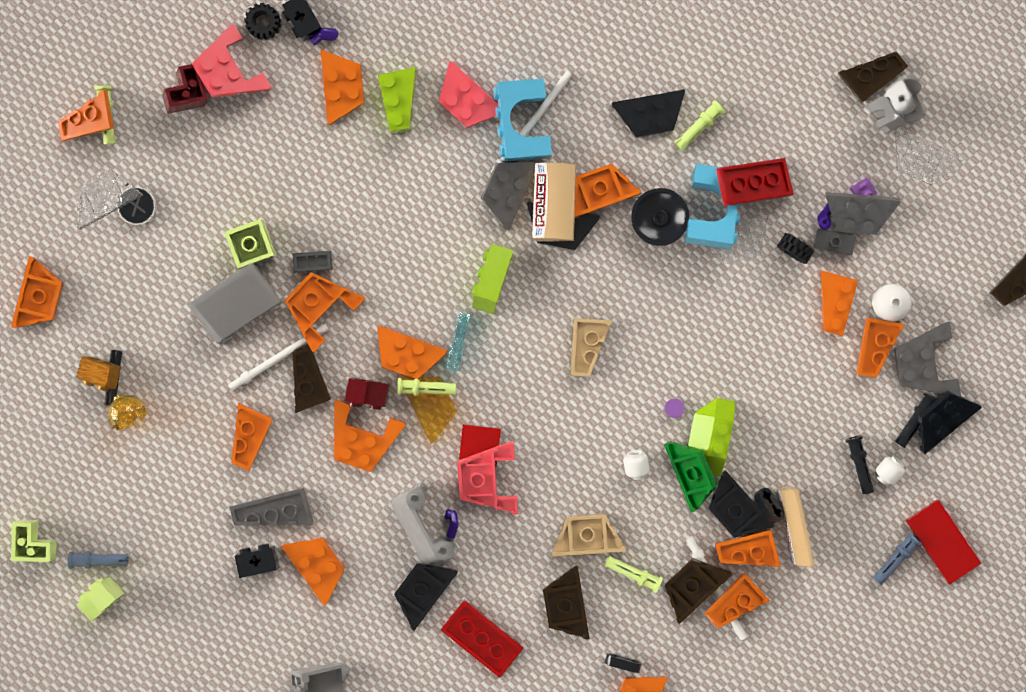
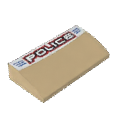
(554, 202)
(795, 527)

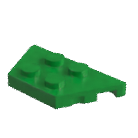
(692, 473)

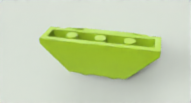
(712, 432)

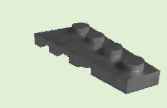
(279, 509)

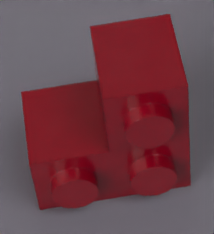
(188, 94)
(366, 392)

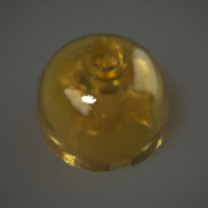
(125, 410)

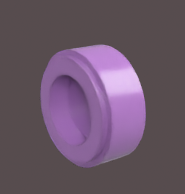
(674, 408)

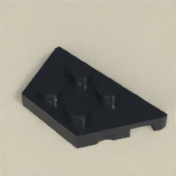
(650, 113)
(582, 227)
(943, 418)
(736, 508)
(422, 590)

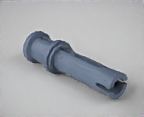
(904, 551)
(88, 560)

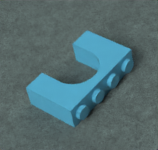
(515, 146)
(716, 233)

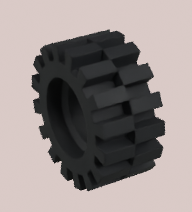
(267, 32)
(795, 248)

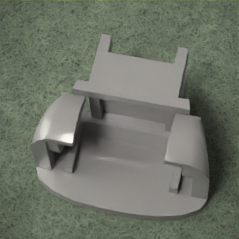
(898, 100)

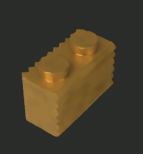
(98, 372)

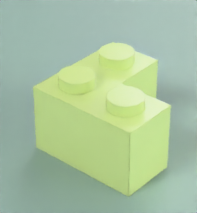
(27, 546)
(99, 598)

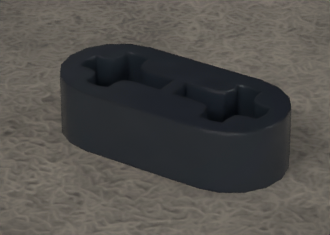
(769, 505)
(623, 663)

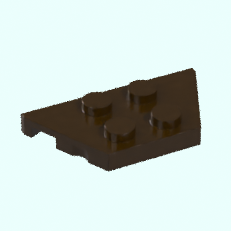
(693, 586)
(566, 604)

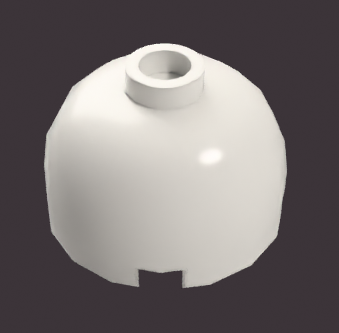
(891, 302)

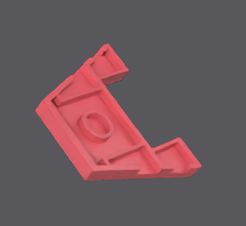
(220, 71)
(478, 478)

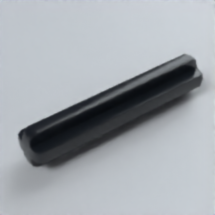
(115, 358)

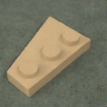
(586, 344)

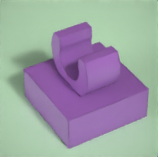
(863, 187)

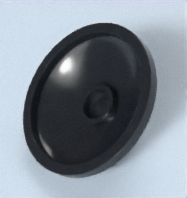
(655, 203)

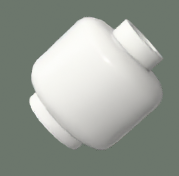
(636, 464)
(890, 470)

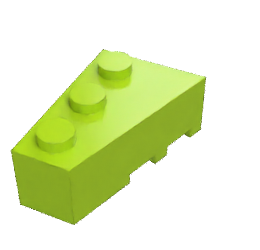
(398, 98)
(491, 278)

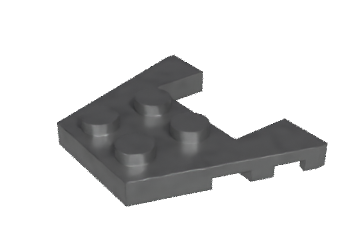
(917, 362)

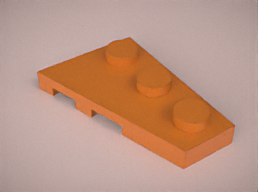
(836, 301)
(875, 345)
(749, 549)
(737, 600)

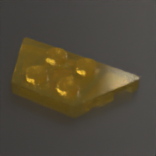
(432, 409)

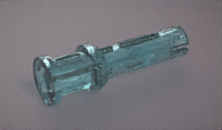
(455, 351)

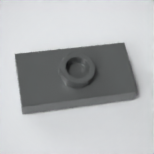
(834, 241)
(312, 261)

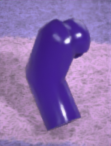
(324, 33)
(824, 218)
(453, 525)

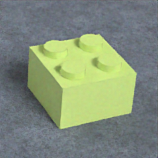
(250, 243)

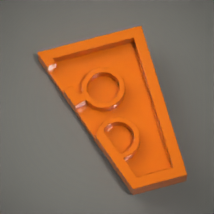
(87, 120)
(249, 435)

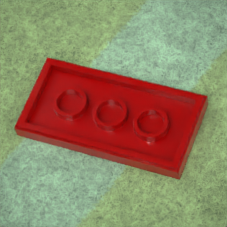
(754, 182)
(943, 541)
(482, 638)

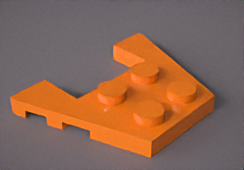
(312, 300)
(357, 445)

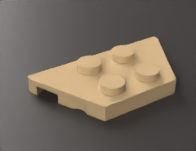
(587, 536)

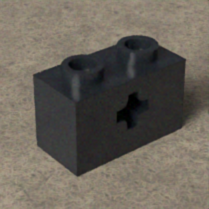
(303, 29)
(248, 567)

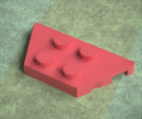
(465, 98)

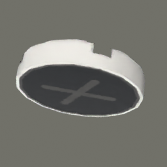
(140, 210)

